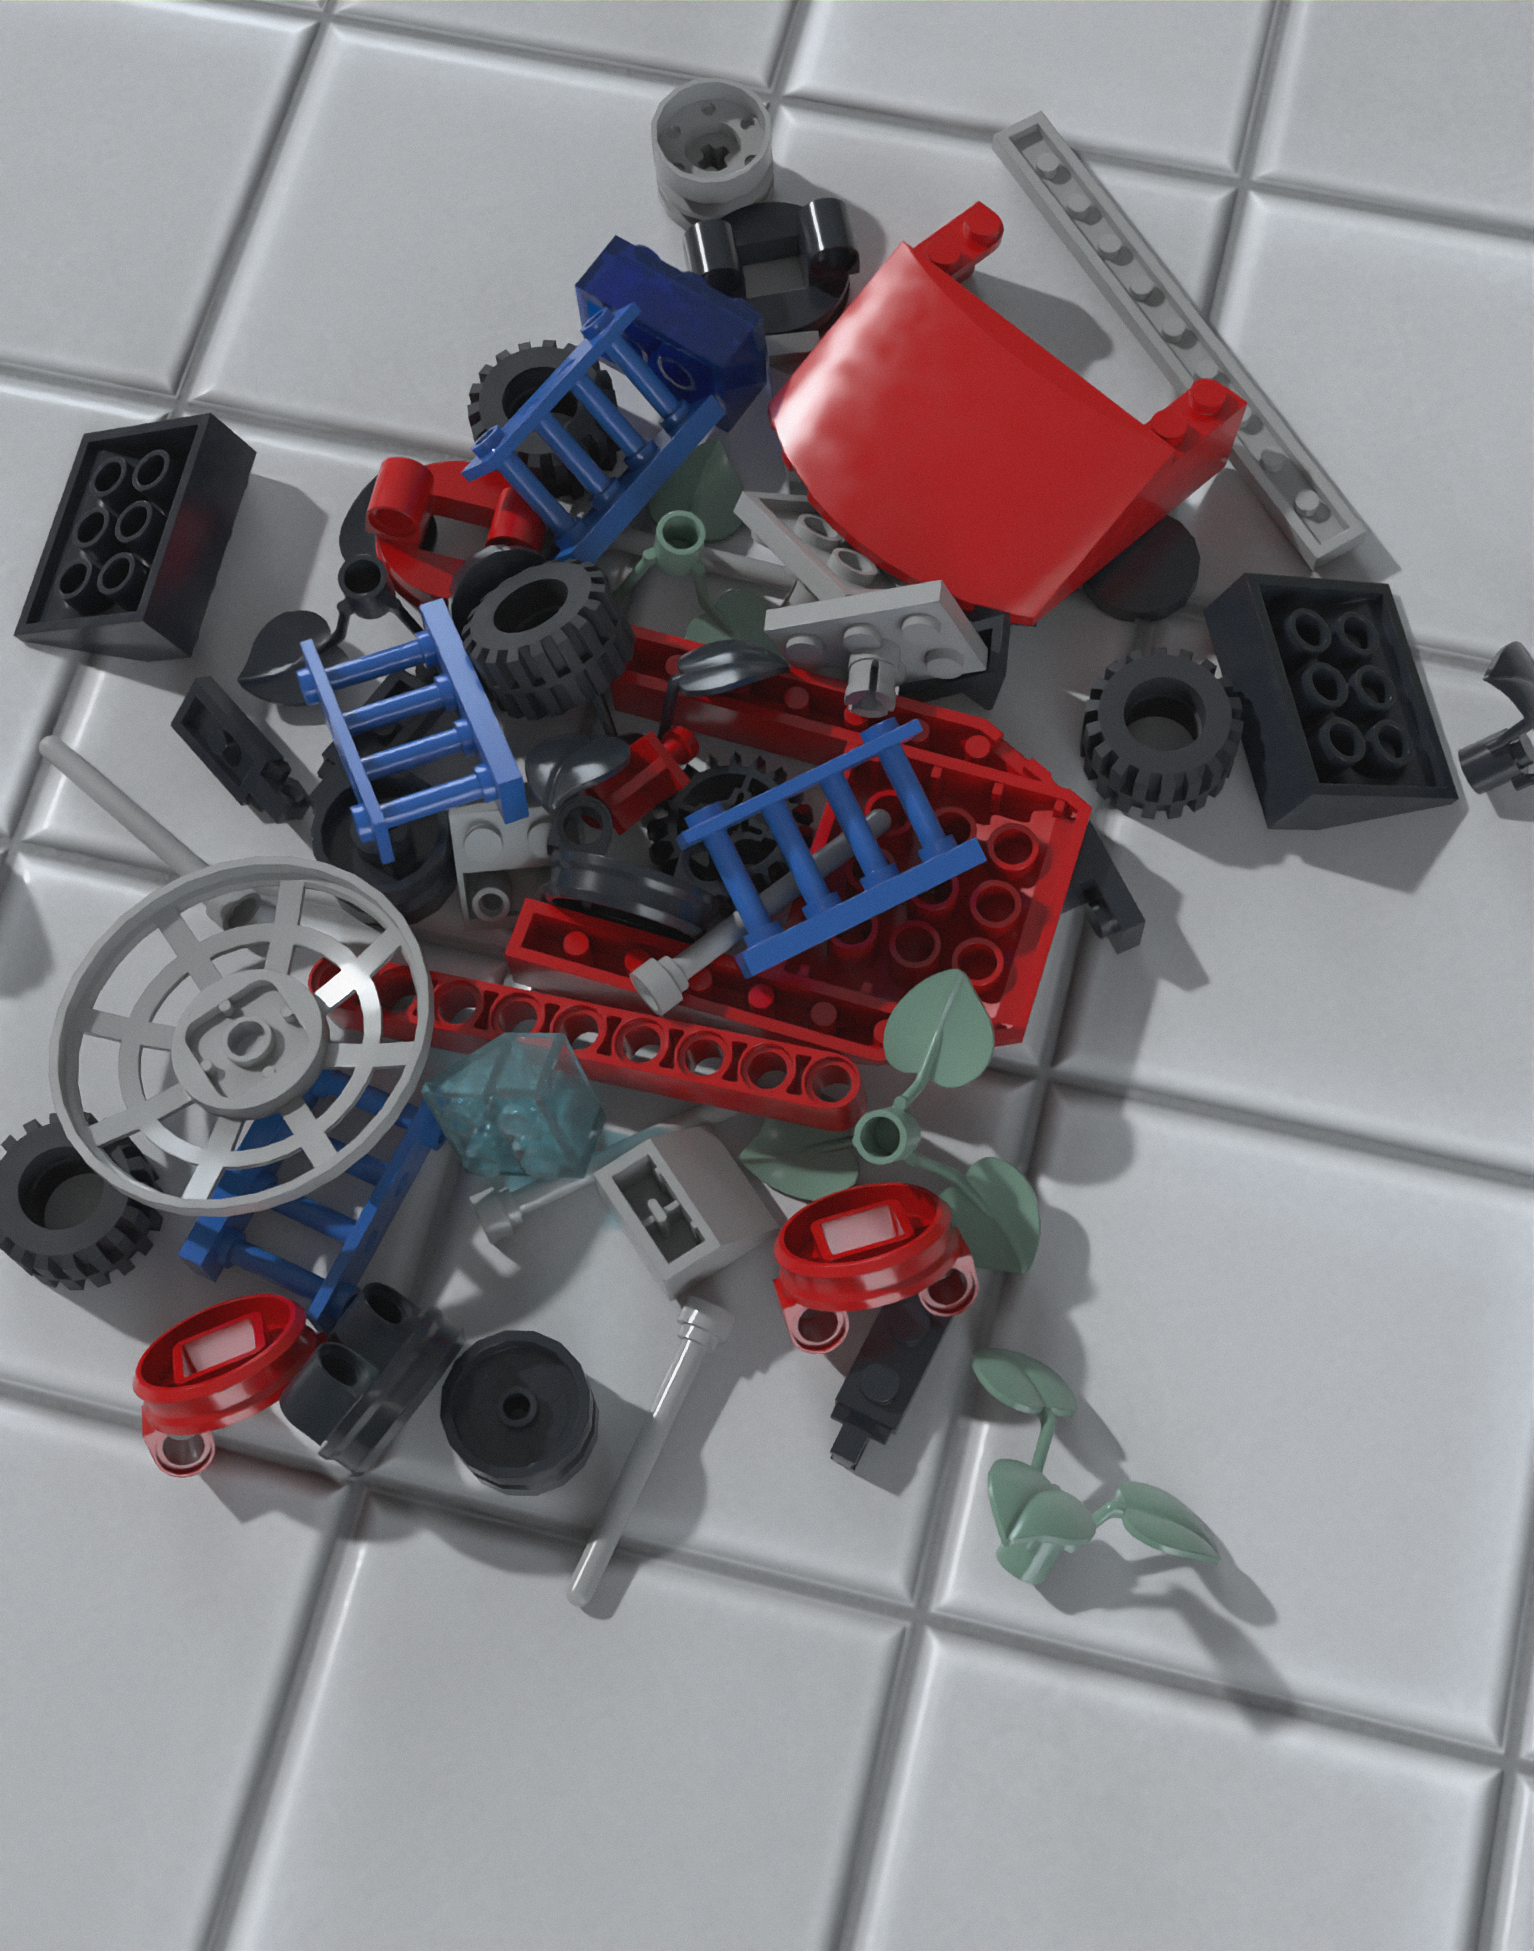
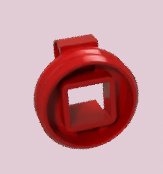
(402, 509)
(865, 1253)
(218, 1373)

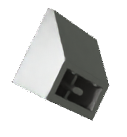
(502, 861)
(684, 1206)

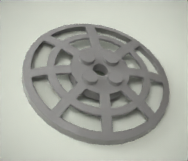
(222, 1016)

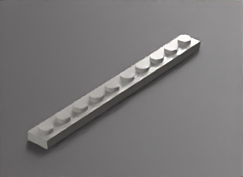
(1176, 336)

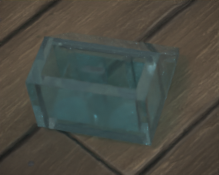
(518, 1108)

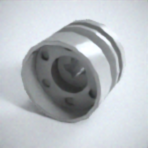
(711, 150)

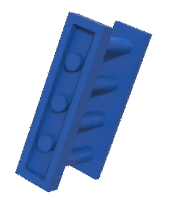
(648, 460)
(455, 689)
(824, 910)
(222, 1242)

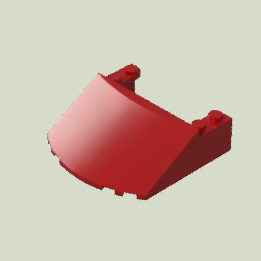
(972, 448)

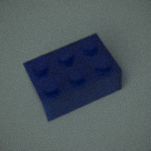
(685, 328)

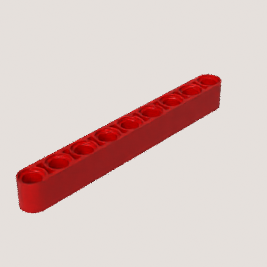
(618, 1039)

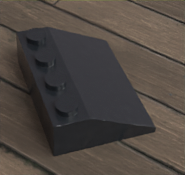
(138, 540)
(1328, 701)

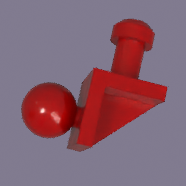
(647, 779)

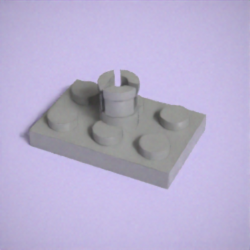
(810, 549)
(879, 641)

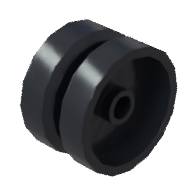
(422, 849)
(511, 1373)

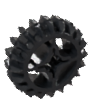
(753, 844)

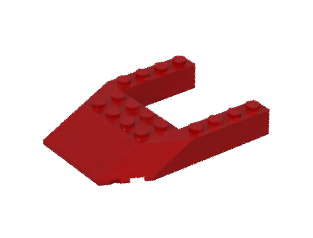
(841, 992)

